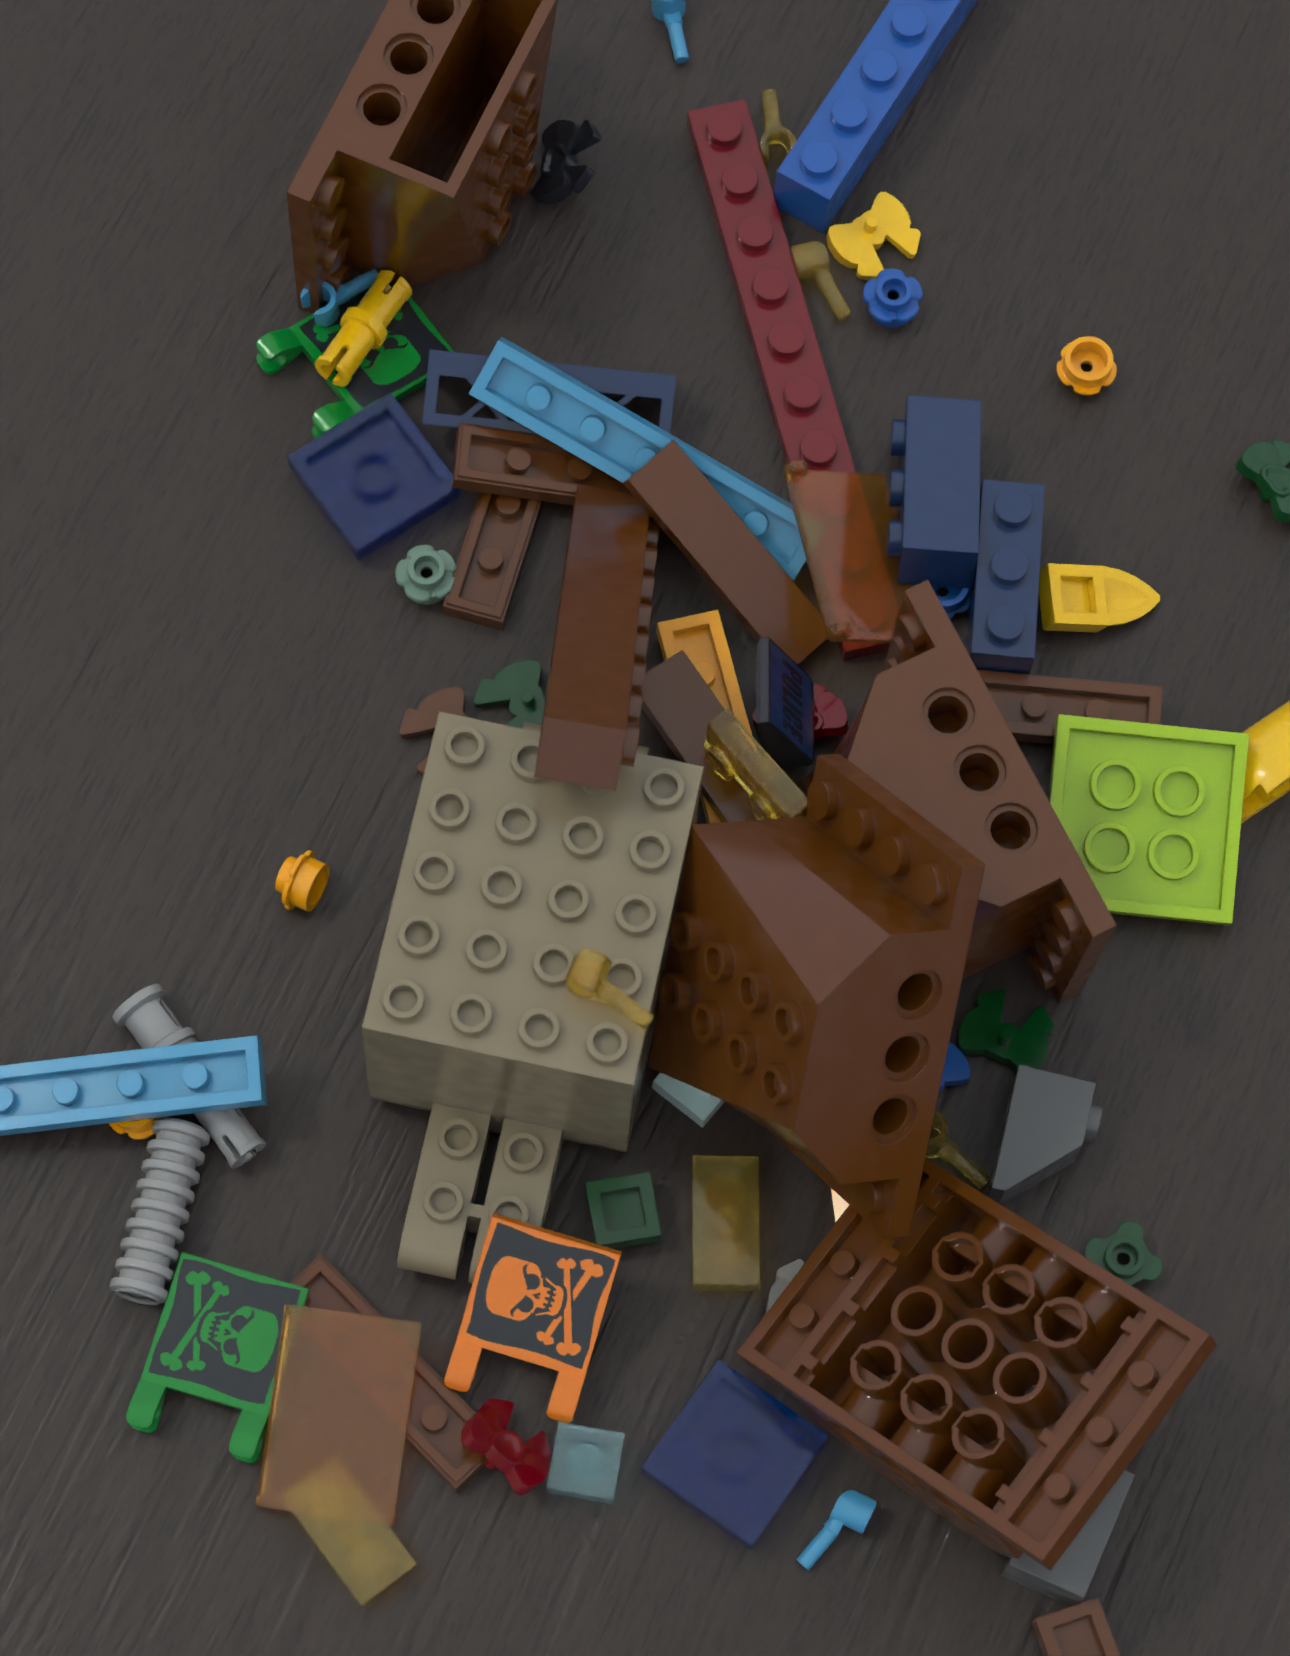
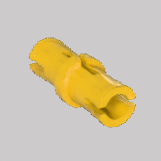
(363, 328)

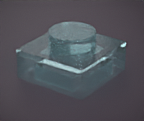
(585, 1462)

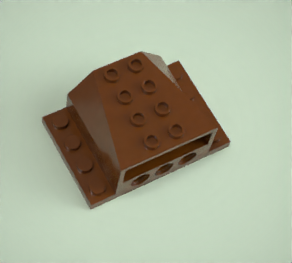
(423, 144)
(950, 756)
(824, 981)
(978, 1364)

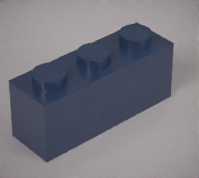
(936, 491)
(1006, 577)

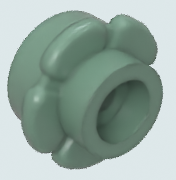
(421, 589)

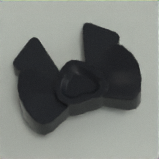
(558, 167)

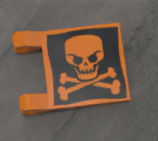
(536, 1302)

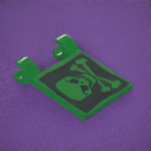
(395, 367)
(217, 1345)

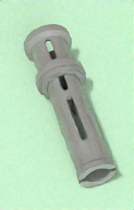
(156, 1026)

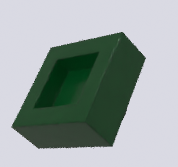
(623, 1211)

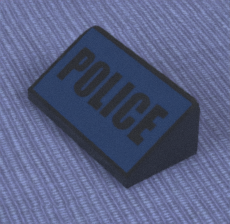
(784, 707)

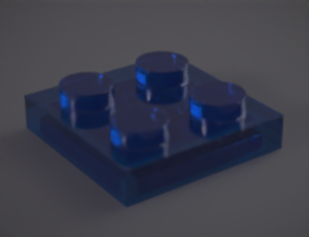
(374, 476)
(734, 1454)

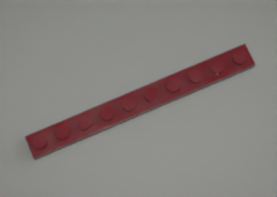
(770, 298)

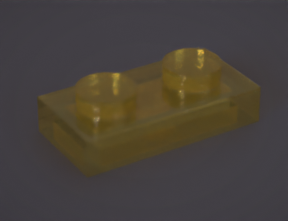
(738, 756)
(725, 1223)
(348, 1529)

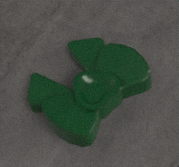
(1266, 466)
(518, 685)
(985, 1034)

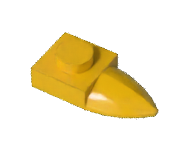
(1091, 597)

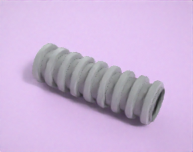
(160, 1211)

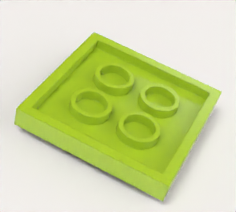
(1152, 813)

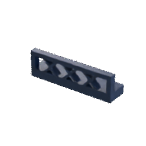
(603, 380)

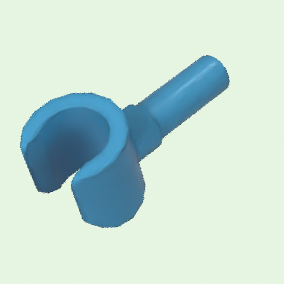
(671, 13)
(329, 314)
(850, 1510)

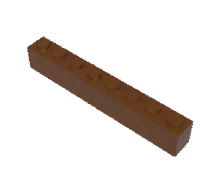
(599, 642)

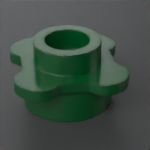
(1126, 1241)

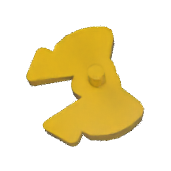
(856, 242)

